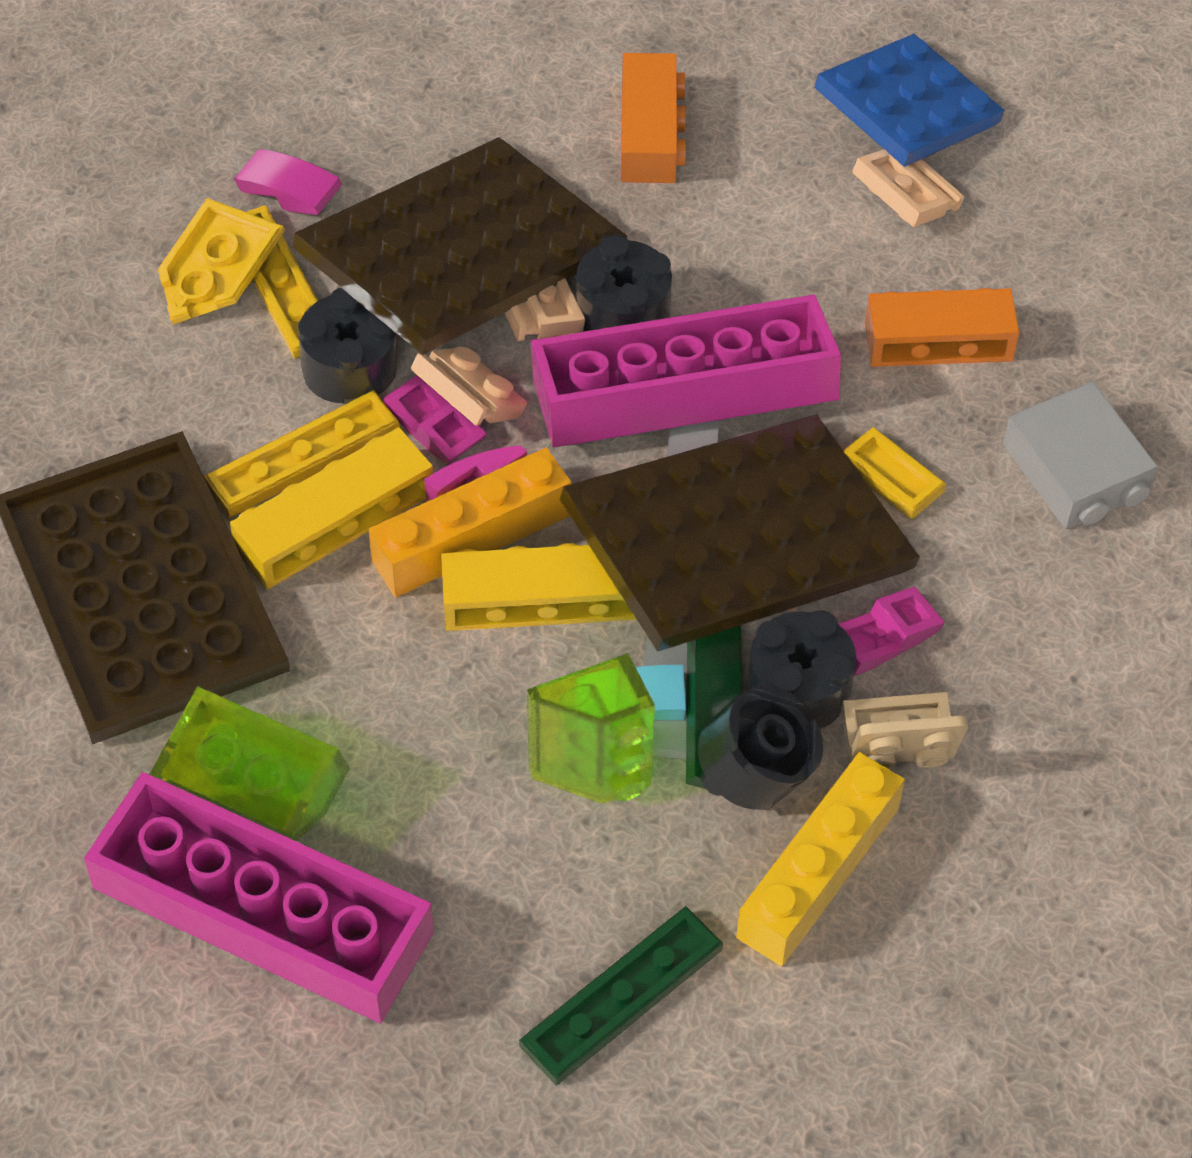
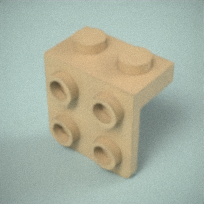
(903, 729)

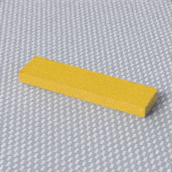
(283, 288)
(299, 453)

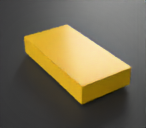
(894, 473)

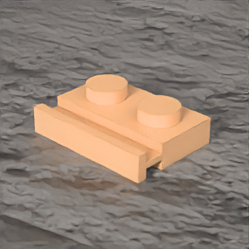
(911, 190)
(547, 314)
(469, 385)

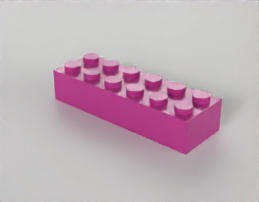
(685, 370)
(261, 896)

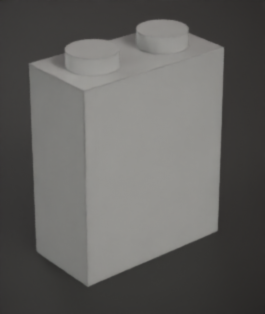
(1080, 456)

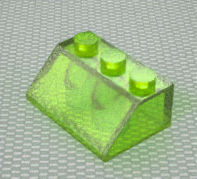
(593, 732)
(251, 765)

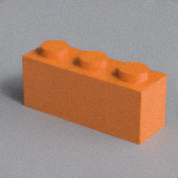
(651, 118)
(941, 327)

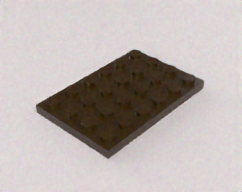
(456, 244)
(737, 531)
(139, 586)

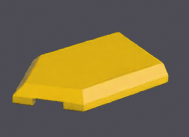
(215, 259)

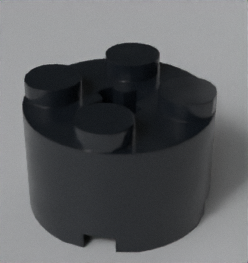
(623, 284)
(345, 349)
(807, 658)
(759, 748)

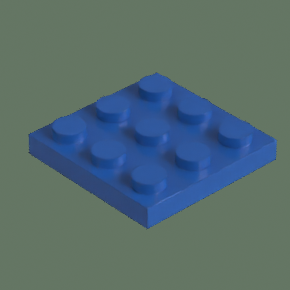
(909, 99)

